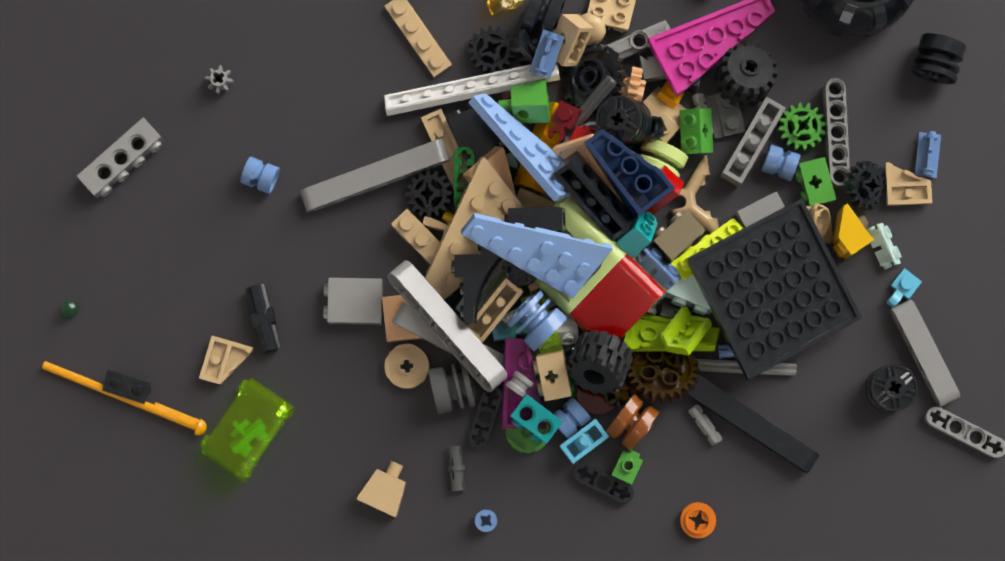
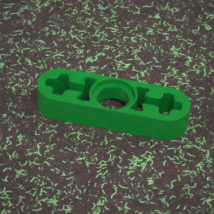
(456, 196)

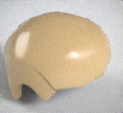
(599, 27)

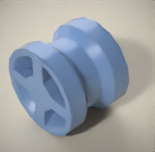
(487, 519)

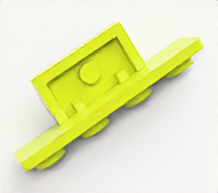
(724, 231)

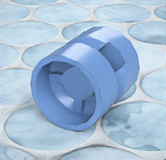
(780, 162)
(260, 175)
(572, 416)

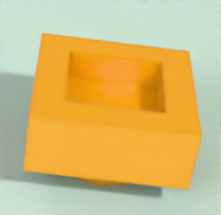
(668, 97)

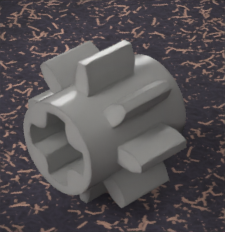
(224, 75)

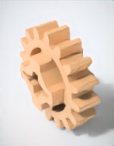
(634, 85)

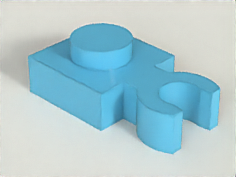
(500, 332)

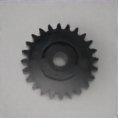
(598, 63)

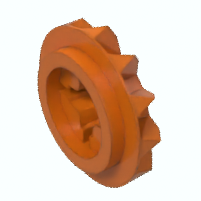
(707, 515)

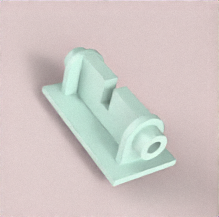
(888, 252)

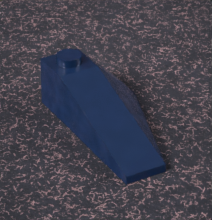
(629, 174)

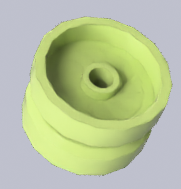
(660, 154)

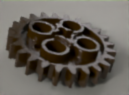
(661, 372)

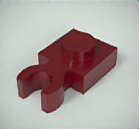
(564, 118)

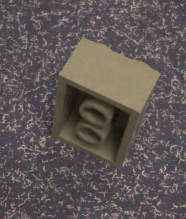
(681, 234)

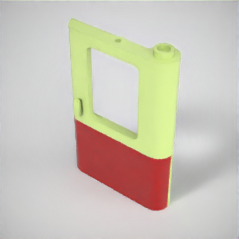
(615, 293)

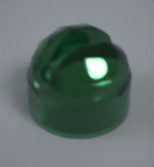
(69, 309)

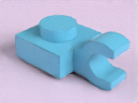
(904, 286)

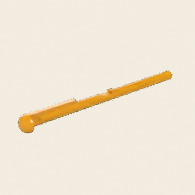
(157, 409)

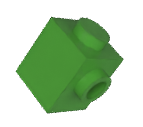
(627, 466)

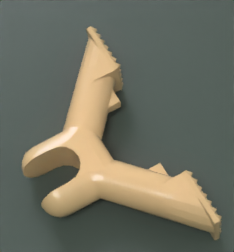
(688, 194)

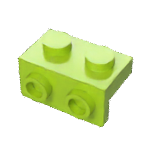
(684, 332)

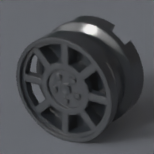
(518, 276)

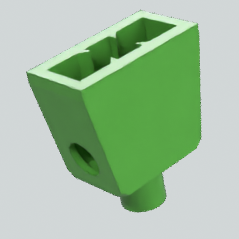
(529, 102)

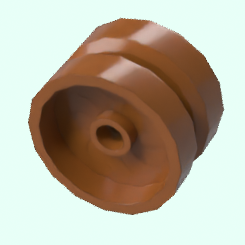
(633, 422)

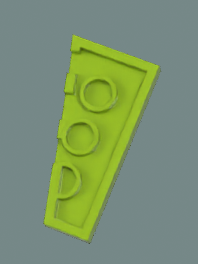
(647, 331)

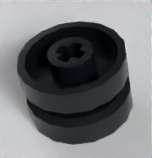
(541, 13)

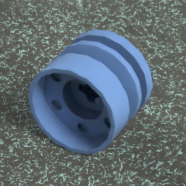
(536, 320)

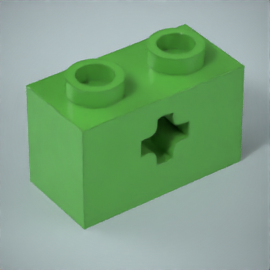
(696, 131)
(819, 172)

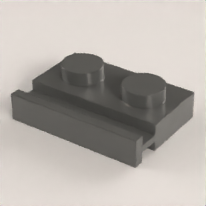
(725, 117)

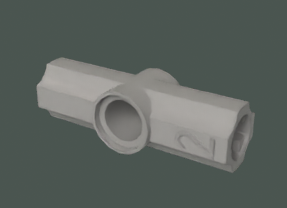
(627, 48)

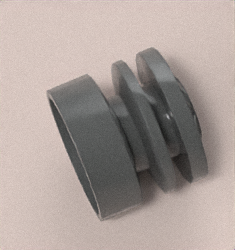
(451, 388)

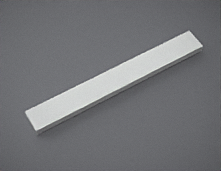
(462, 89)

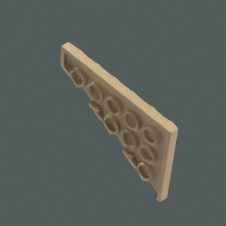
(485, 196)

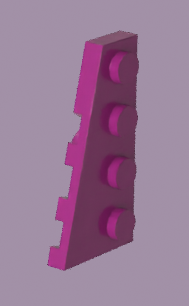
(519, 358)

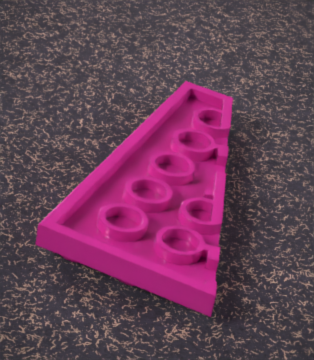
(698, 45)

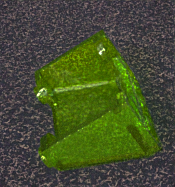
(247, 429)

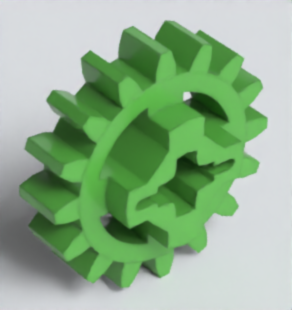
(794, 121)

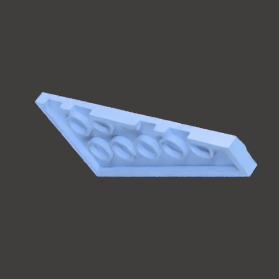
(524, 145)
(544, 253)

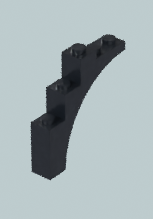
(477, 268)

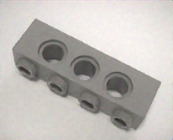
(752, 142)
(108, 159)

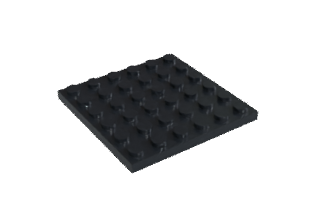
(774, 288)

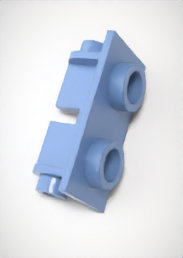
(546, 54)
(927, 154)
(653, 260)

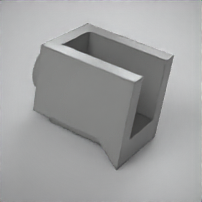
(651, 69)

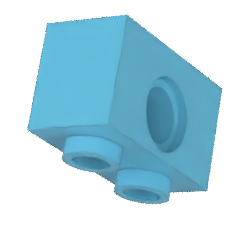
(584, 441)

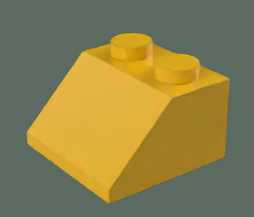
(849, 233)

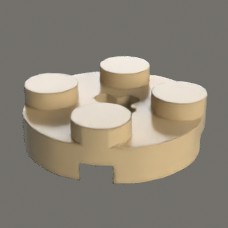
(397, 357)

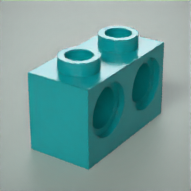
(638, 235)
(539, 414)

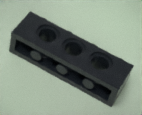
(594, 195)

